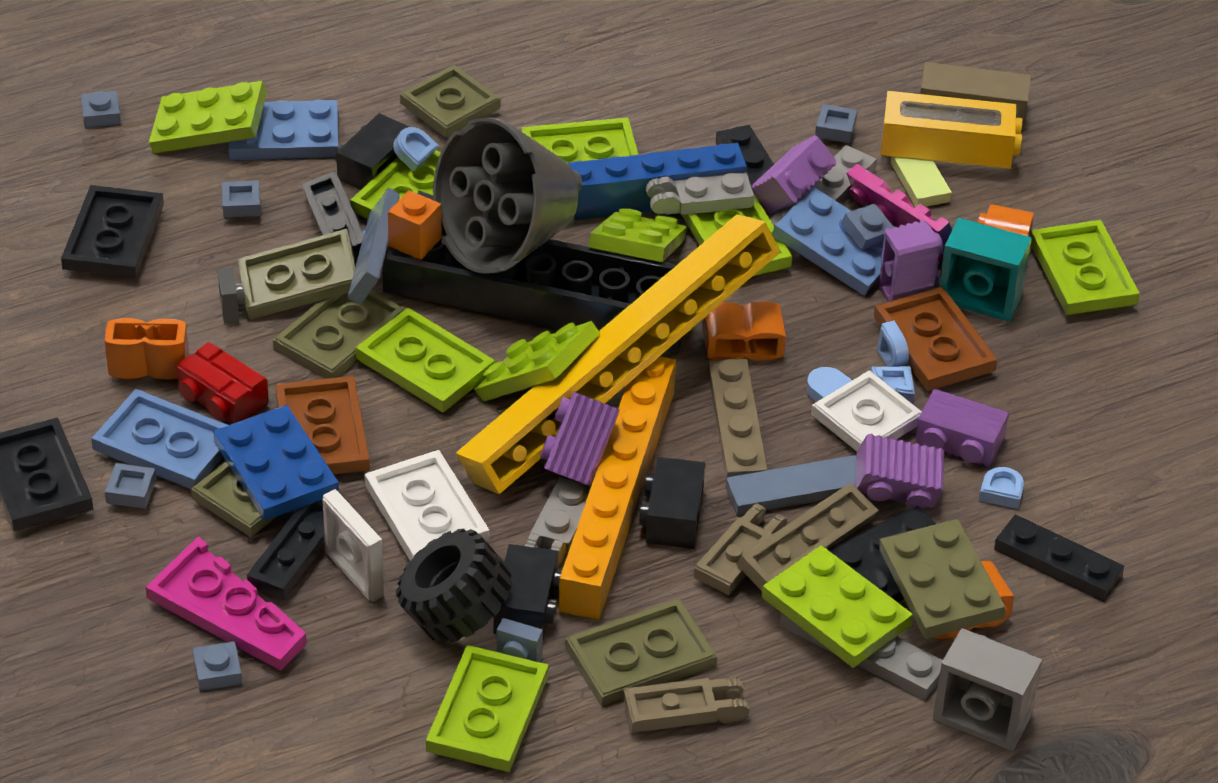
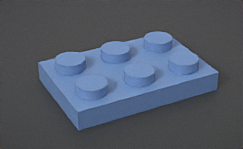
(292, 132)
(817, 234)
(161, 437)

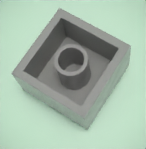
(987, 689)

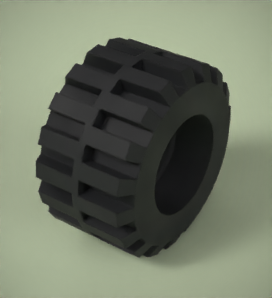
(454, 585)

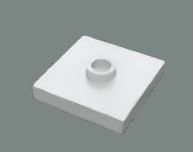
(866, 408)
(353, 545)

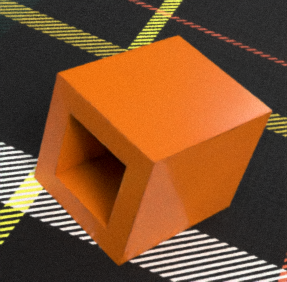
(414, 224)

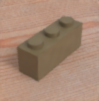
(977, 85)

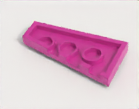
(896, 207)
(218, 601)

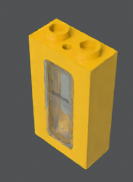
(951, 130)

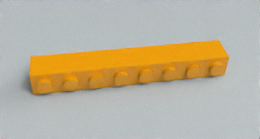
(616, 491)

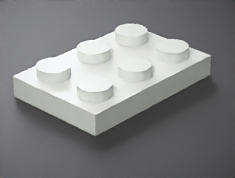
(423, 501)

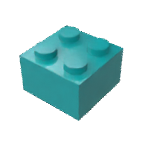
(985, 268)

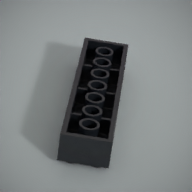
(548, 287)

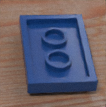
(275, 462)

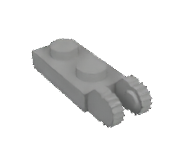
(700, 194)
(559, 517)

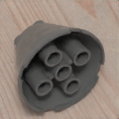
(501, 195)

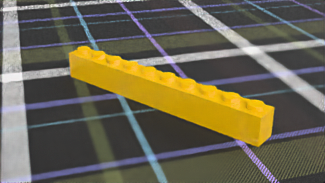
(621, 349)

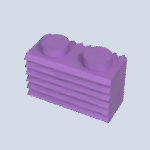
(793, 175)
(909, 260)
(962, 427)
(580, 437)
(899, 471)

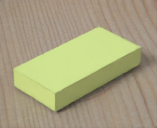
(922, 181)

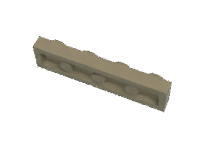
(736, 417)
(821, 525)

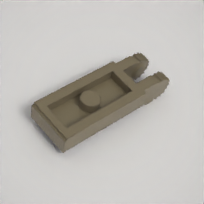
(719, 564)
(685, 704)

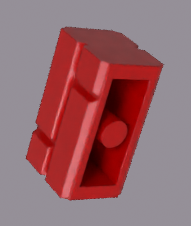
(222, 384)

